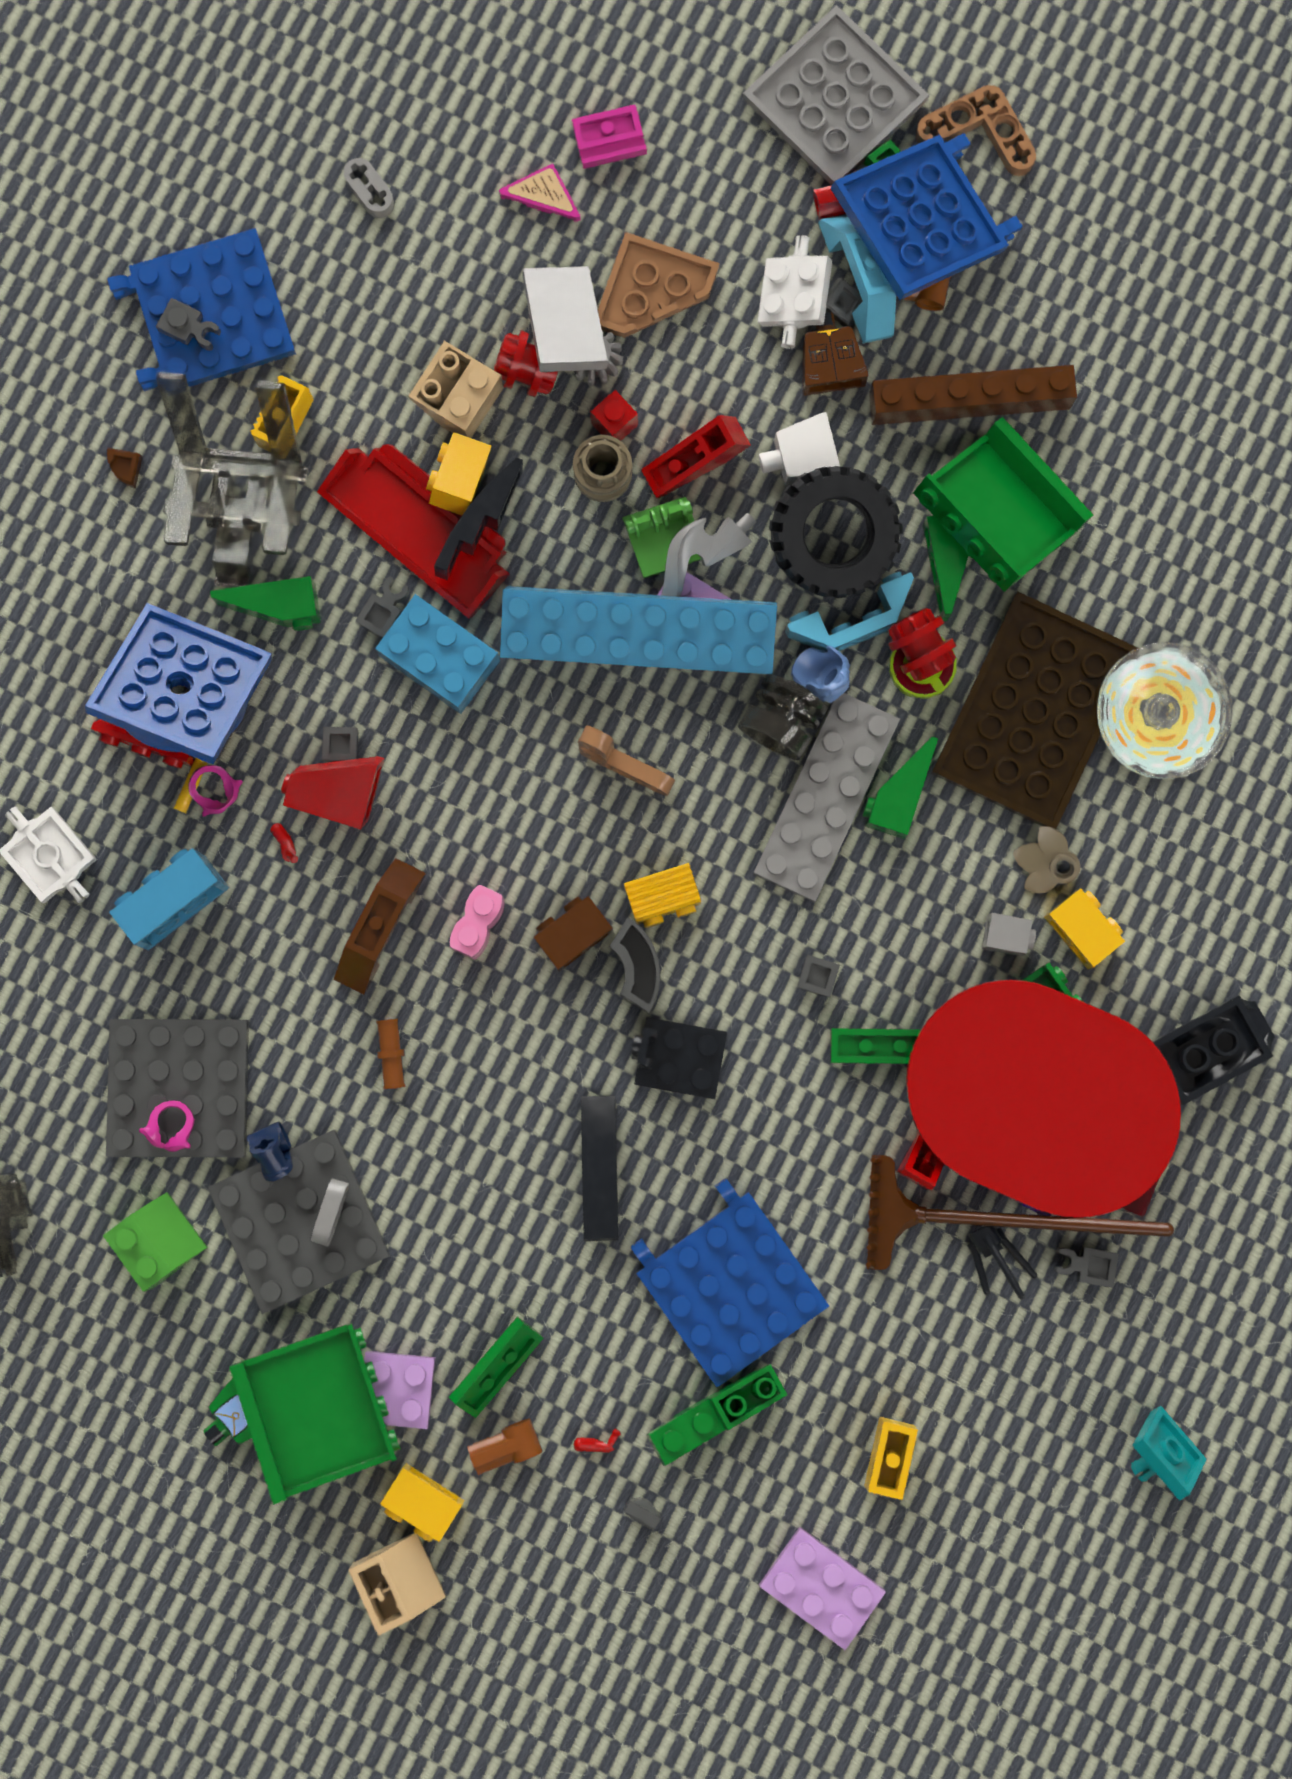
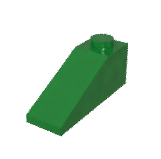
(946, 562)
(281, 602)
(897, 799)

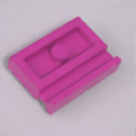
(609, 136)

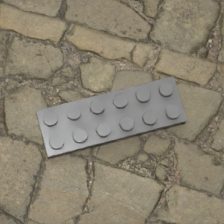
(826, 796)

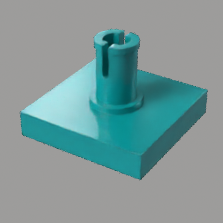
(1167, 1453)

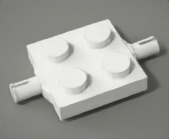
(795, 291)
(47, 854)

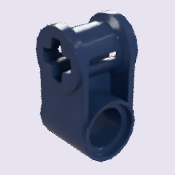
(272, 1150)

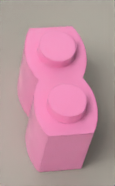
(472, 931)

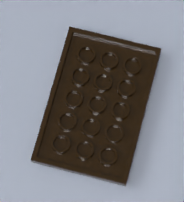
(1031, 712)

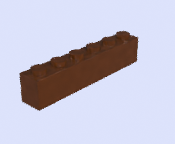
(972, 394)

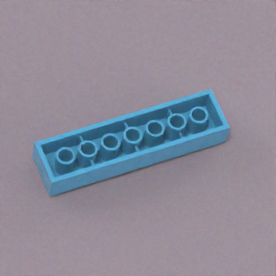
(638, 630)

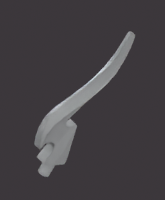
(711, 548)

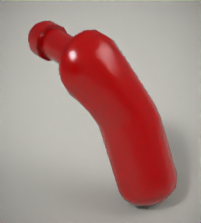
(287, 847)
(594, 1445)

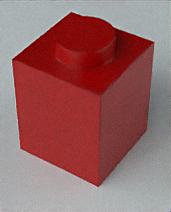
(614, 416)

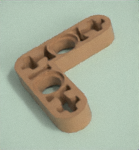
(989, 119)
(600, 749)

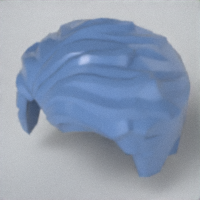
(822, 672)

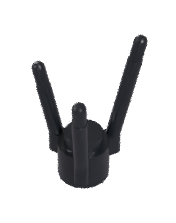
(989, 1241)

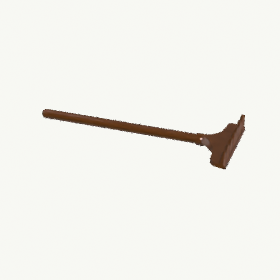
(894, 1213)

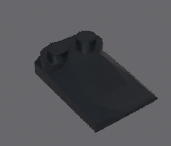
(1216, 1047)

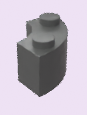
(640, 965)

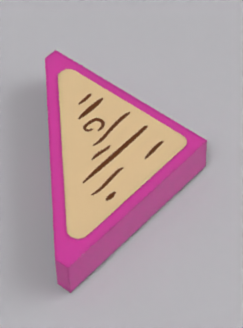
(542, 192)

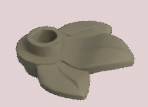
(1042, 858)

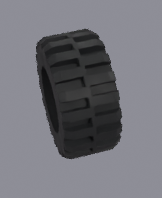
(880, 542)

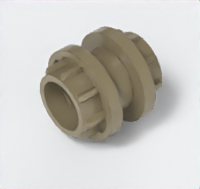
(602, 449)

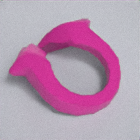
(214, 806)
(175, 1143)

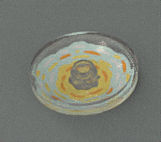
(1164, 710)

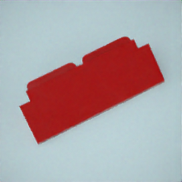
(391, 504)

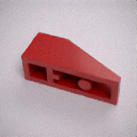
(696, 455)

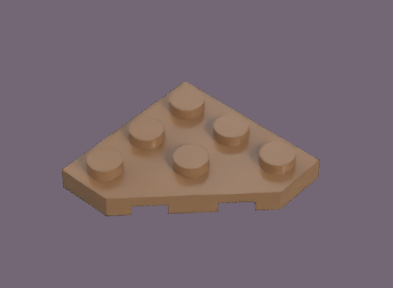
(651, 285)

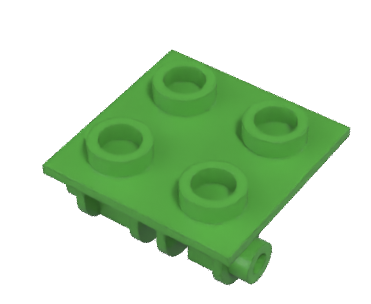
(653, 532)

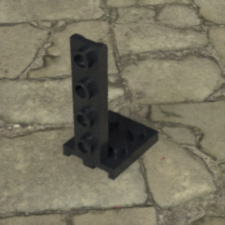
(679, 1057)

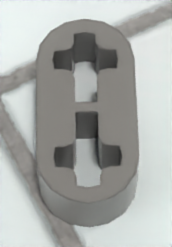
(374, 183)
(330, 1212)

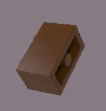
(573, 932)

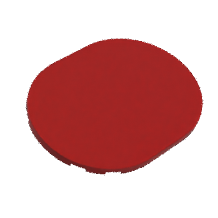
(1043, 1098)

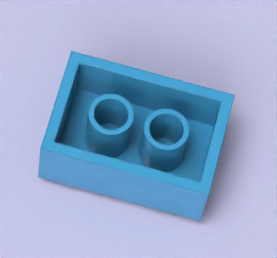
(438, 654)
(168, 898)

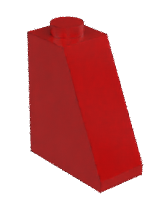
(335, 789)

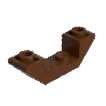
(376, 924)

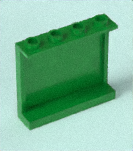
(1003, 504)
(314, 1411)

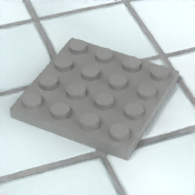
(835, 96)

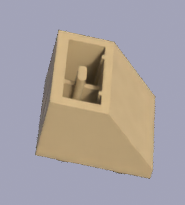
(457, 390)
(396, 1583)

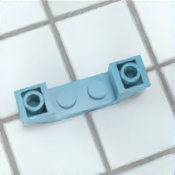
(877, 312)
(812, 632)

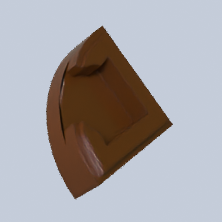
(125, 465)

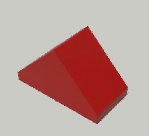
(921, 1165)

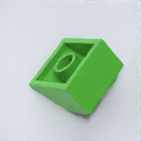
(155, 1242)

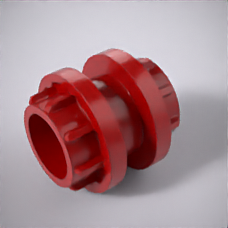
(519, 363)
(922, 644)

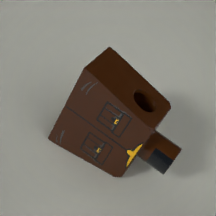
(832, 359)

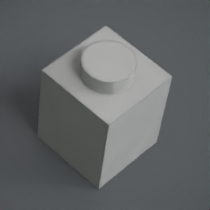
(1008, 934)

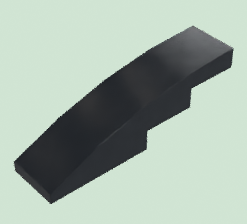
(484, 511)
(599, 1168)

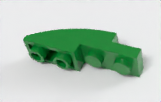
(716, 1414)

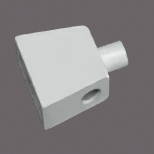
(801, 449)

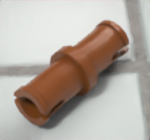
(390, 1054)

